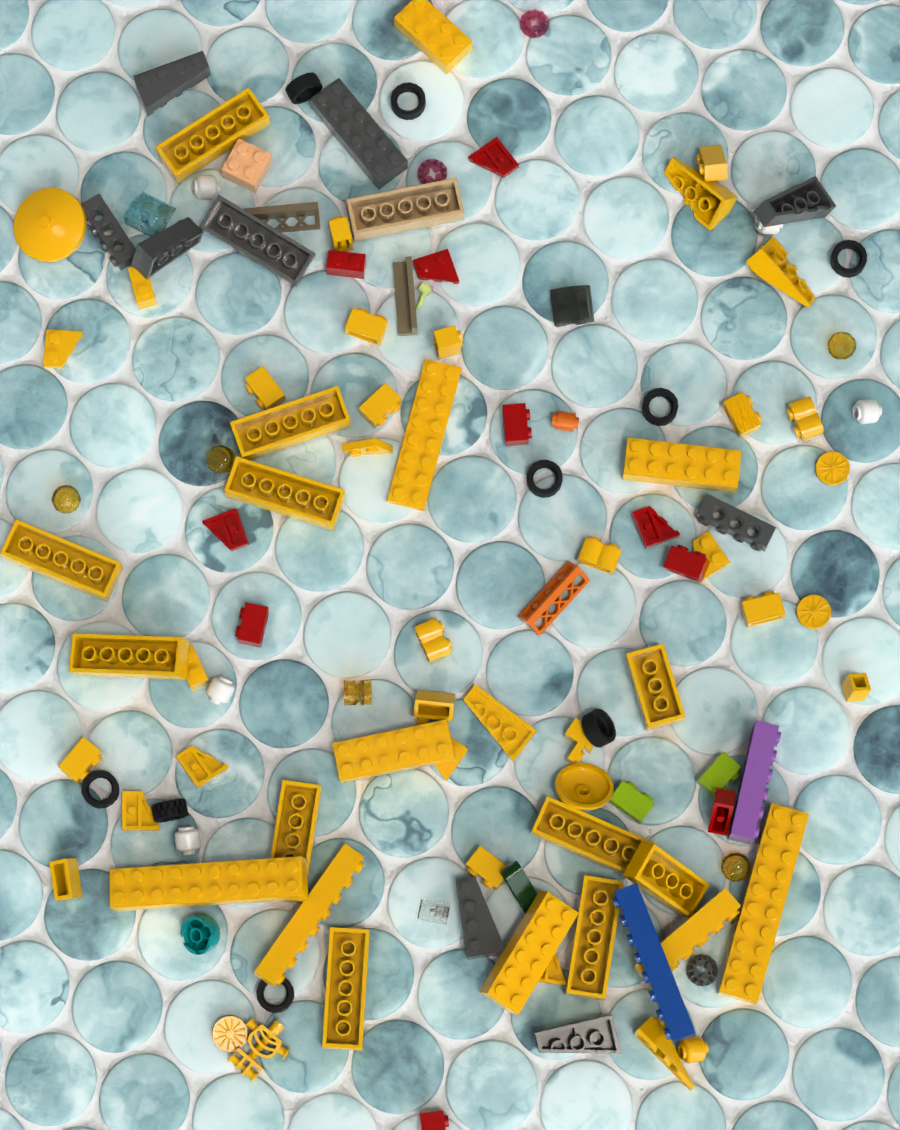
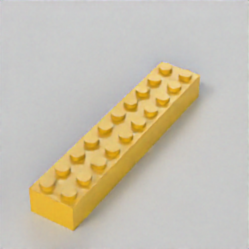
(209, 883)
(763, 904)

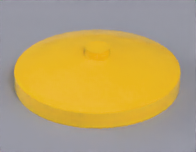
(50, 225)

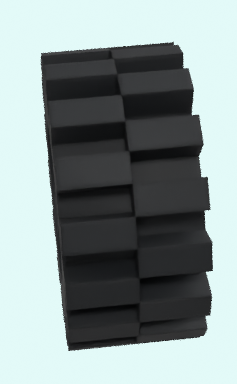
(169, 810)

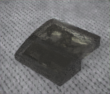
(572, 305)

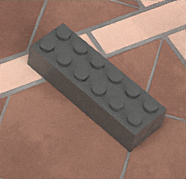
(358, 133)
(257, 240)

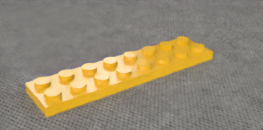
(424, 435)

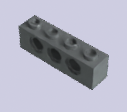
(97, 206)
(730, 513)

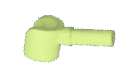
(425, 289)

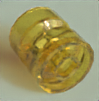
(358, 692)

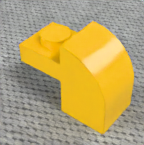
(577, 736)

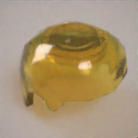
(841, 346)
(220, 459)
(66, 499)
(735, 866)

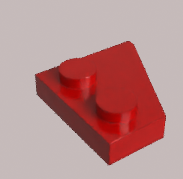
(494, 158)
(436, 267)
(652, 527)
(228, 529)

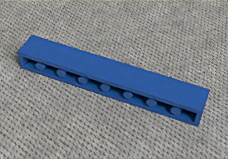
(654, 963)

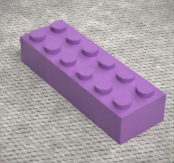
(753, 782)

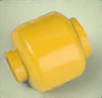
(692, 1049)

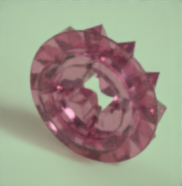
(536, 30)
(436, 166)

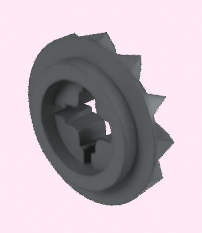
(693, 972)

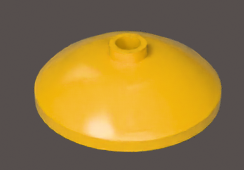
(584, 786)

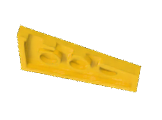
(503, 725)

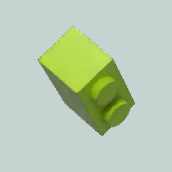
(720, 774)
(631, 801)

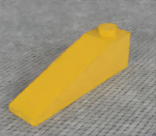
(707, 200)
(773, 266)
(653, 1037)

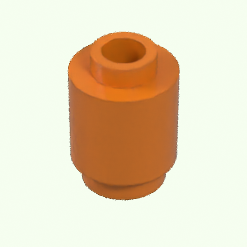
(565, 421)

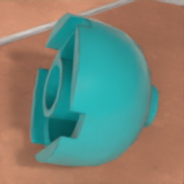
(200, 934)

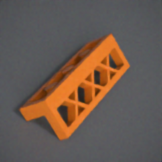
(551, 594)

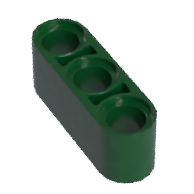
(519, 885)

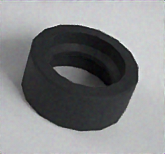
(303, 88)
(411, 114)
(845, 272)
(657, 393)
(543, 493)
(598, 728)
(89, 779)
(277, 1008)

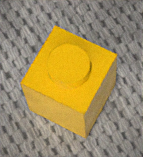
(856, 687)

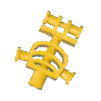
(271, 1033)

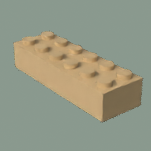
(405, 209)

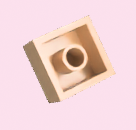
(247, 165)

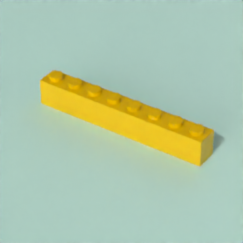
(309, 915)

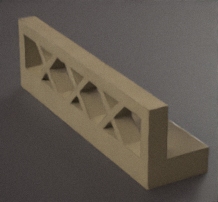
(288, 211)
(405, 297)

